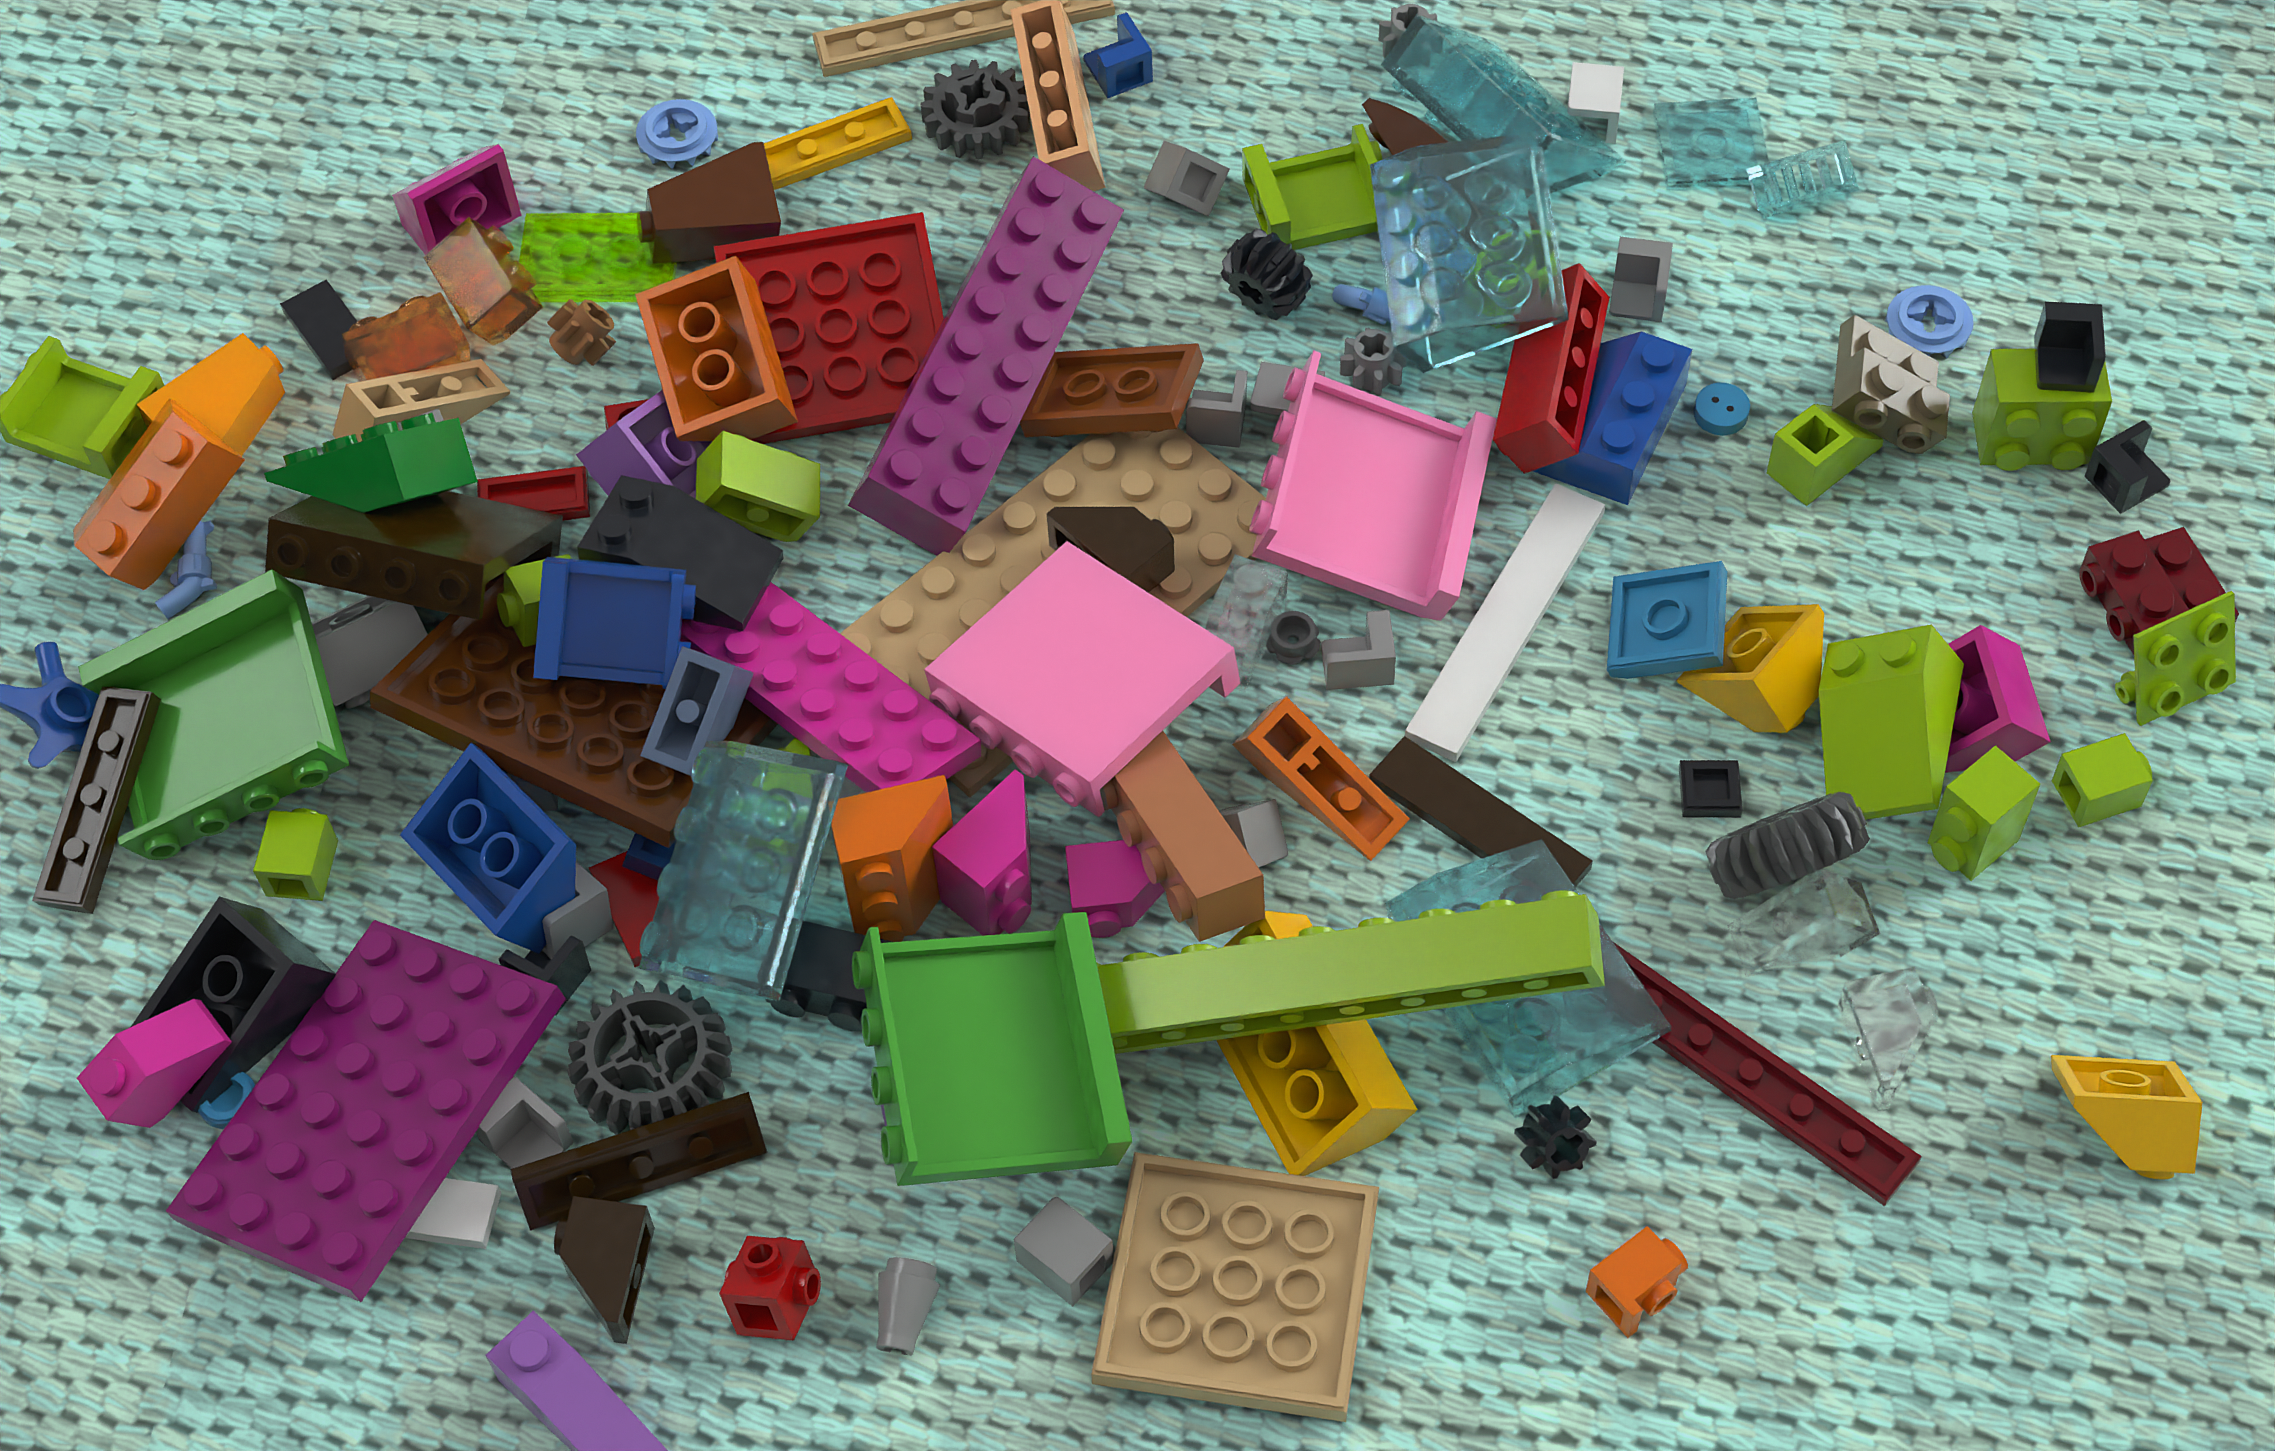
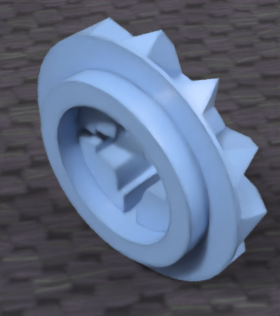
(687, 116)
(1949, 312)

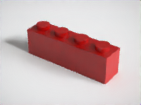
(1553, 380)

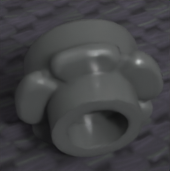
(1294, 625)

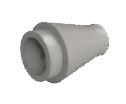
(904, 1302)

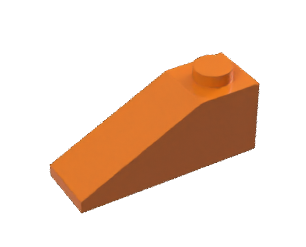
(1320, 777)

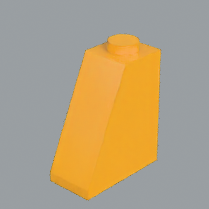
(226, 392)

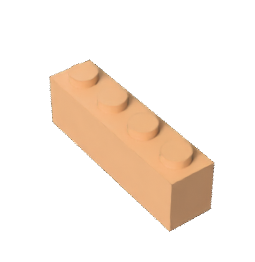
(1057, 92)

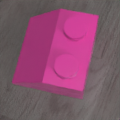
(469, 187)
(1993, 701)
(987, 861)

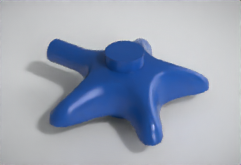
(55, 712)

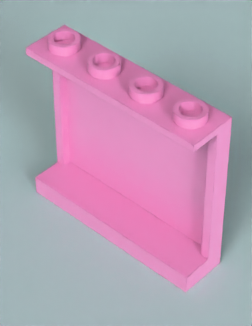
(1371, 494)
(1077, 674)

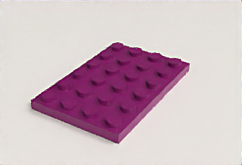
(366, 1108)

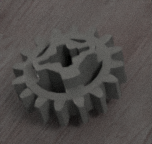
(975, 109)

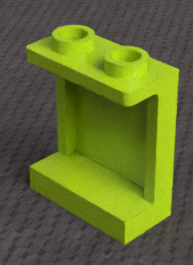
(1314, 194)
(75, 410)

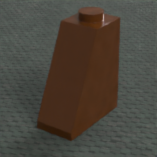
(711, 207)

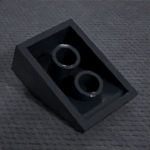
(670, 529)
(250, 980)

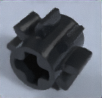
(1555, 1137)

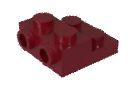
(2147, 580)

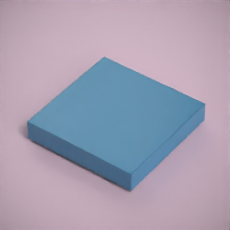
(1667, 621)

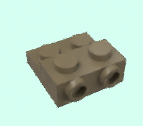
(1889, 387)

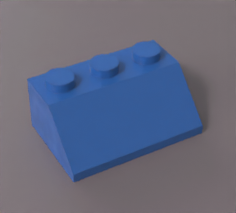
(1627, 412)
(495, 849)

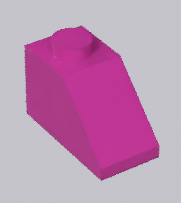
(1109, 885)
(154, 1064)

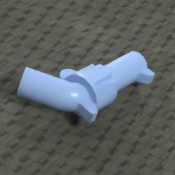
(1373, 302)
(192, 573)

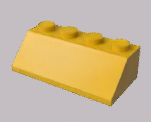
(1317, 1086)

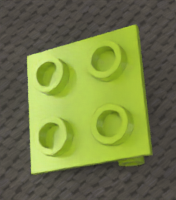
(2182, 660)

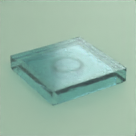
(1709, 143)

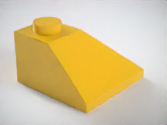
(1767, 667)
(2137, 1108)

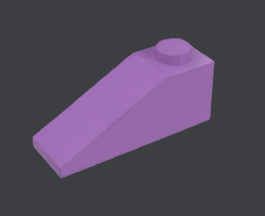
(566, 1391)

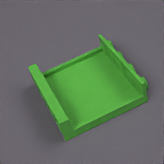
(237, 713)
(991, 1054)

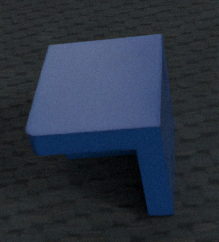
(1123, 63)

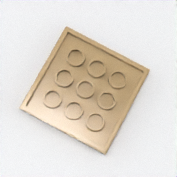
(1237, 1287)

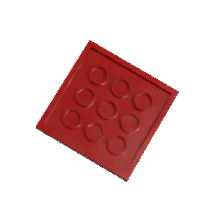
(846, 317)

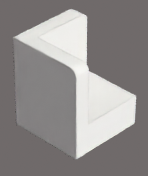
(1597, 94)

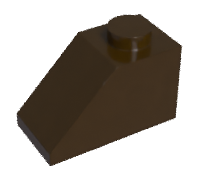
(1118, 539)
(606, 1257)

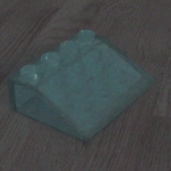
(1486, 94)
(1467, 246)
(742, 868)
(1545, 1041)

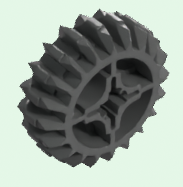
(1787, 845)
(689, 1030)

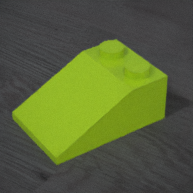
(1889, 719)

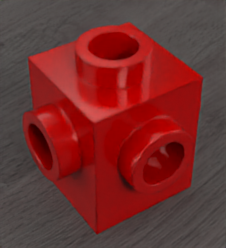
(770, 1287)

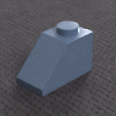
(695, 708)

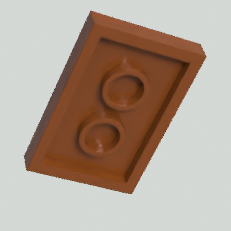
(1113, 391)

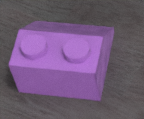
(644, 448)

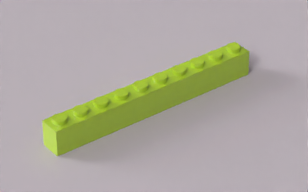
(1354, 972)

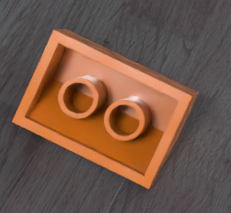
(716, 354)
(156, 497)
(888, 854)

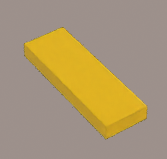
(836, 142)

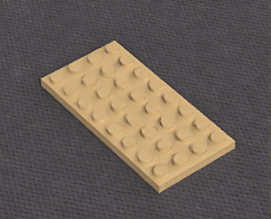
(1155, 472)

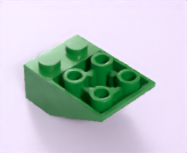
(384, 466)

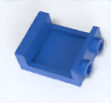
(611, 621)

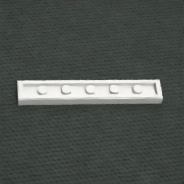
(1504, 623)

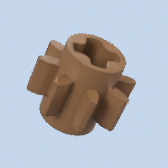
(581, 332)

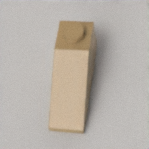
(410, 394)

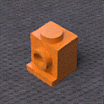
(1636, 1279)

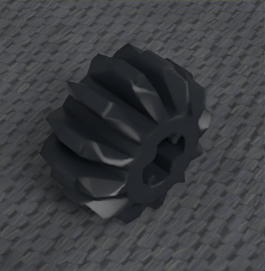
(1266, 274)

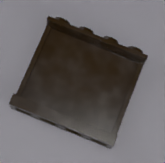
(411, 553)

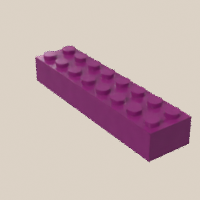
(986, 359)

